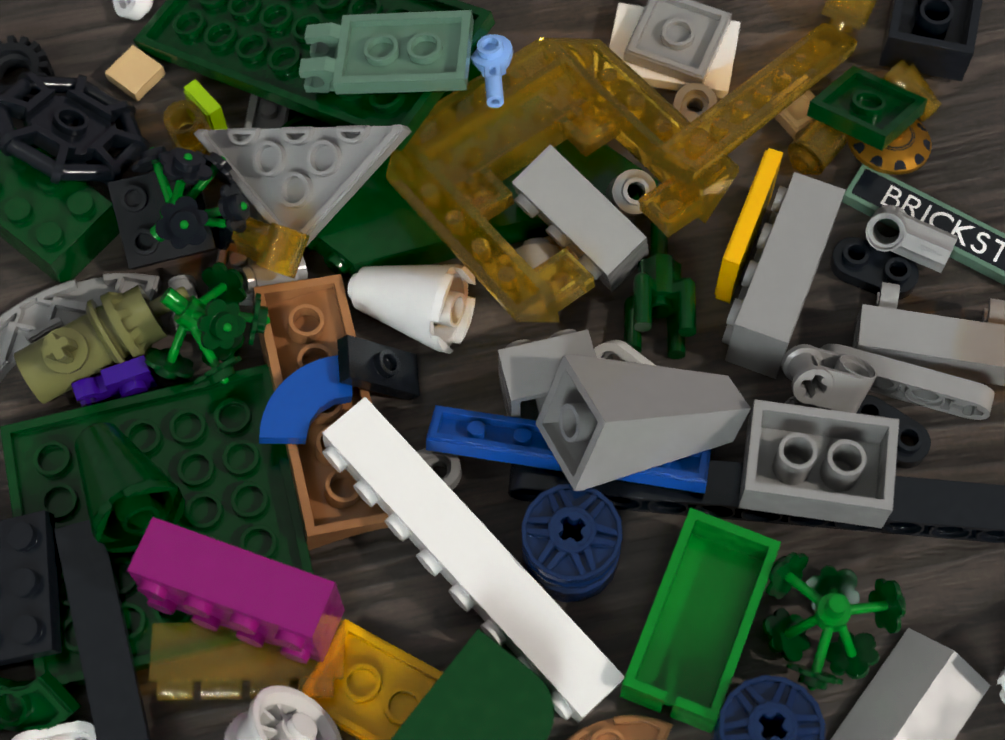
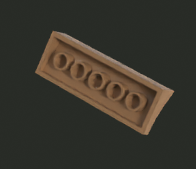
(302, 328)

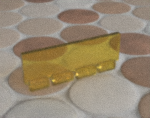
(222, 662)

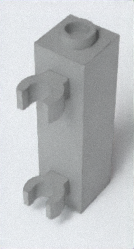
(933, 341)

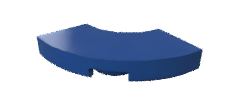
(301, 400)

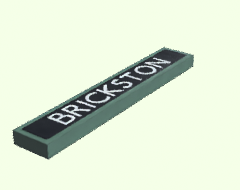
(977, 243)

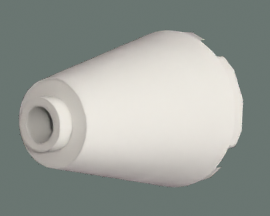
(417, 300)

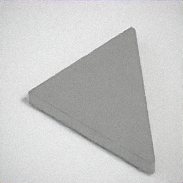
(302, 172)

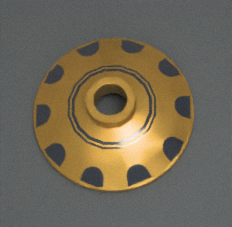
(901, 156)

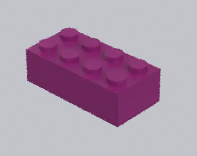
(236, 591)

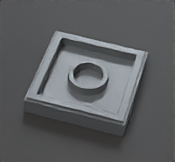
(678, 38)

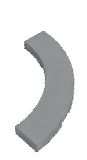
(59, 306)

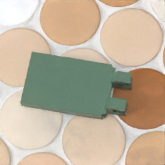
(389, 53)

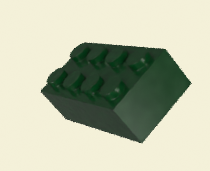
(53, 223)

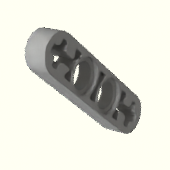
(924, 385)

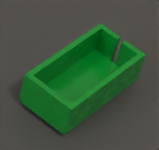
(700, 620)

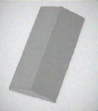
(915, 695)

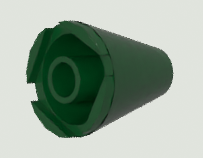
(122, 488)

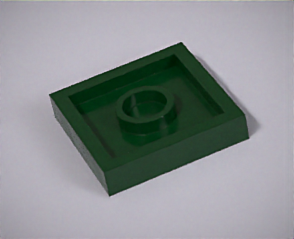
(867, 107)

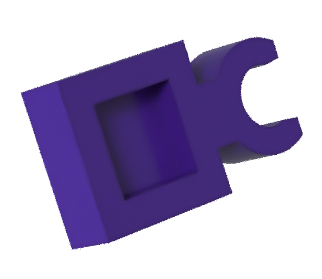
(115, 381)

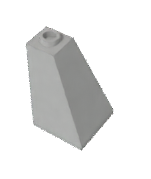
(629, 417)

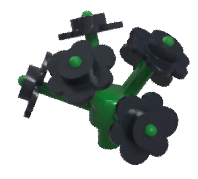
(180, 214)

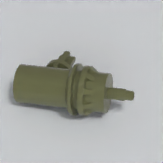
(101, 338)

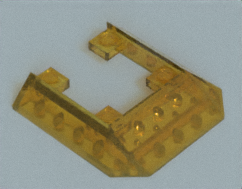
(551, 94)

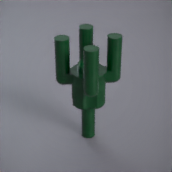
(661, 294)

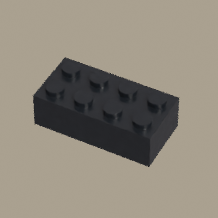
(932, 36)

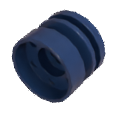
(565, 567)
(765, 701)

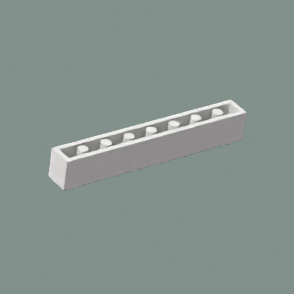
(470, 559)

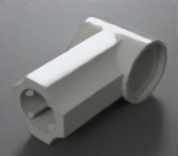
(916, 239)

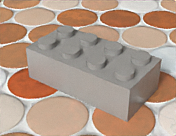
(781, 274)

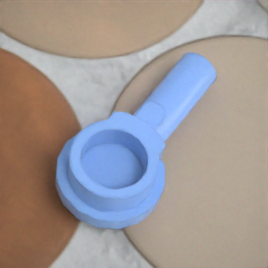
(492, 60)

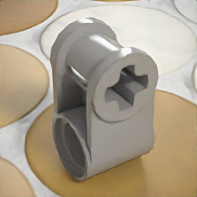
(828, 377)

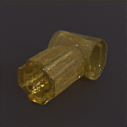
(272, 246)

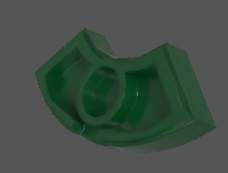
(34, 704)

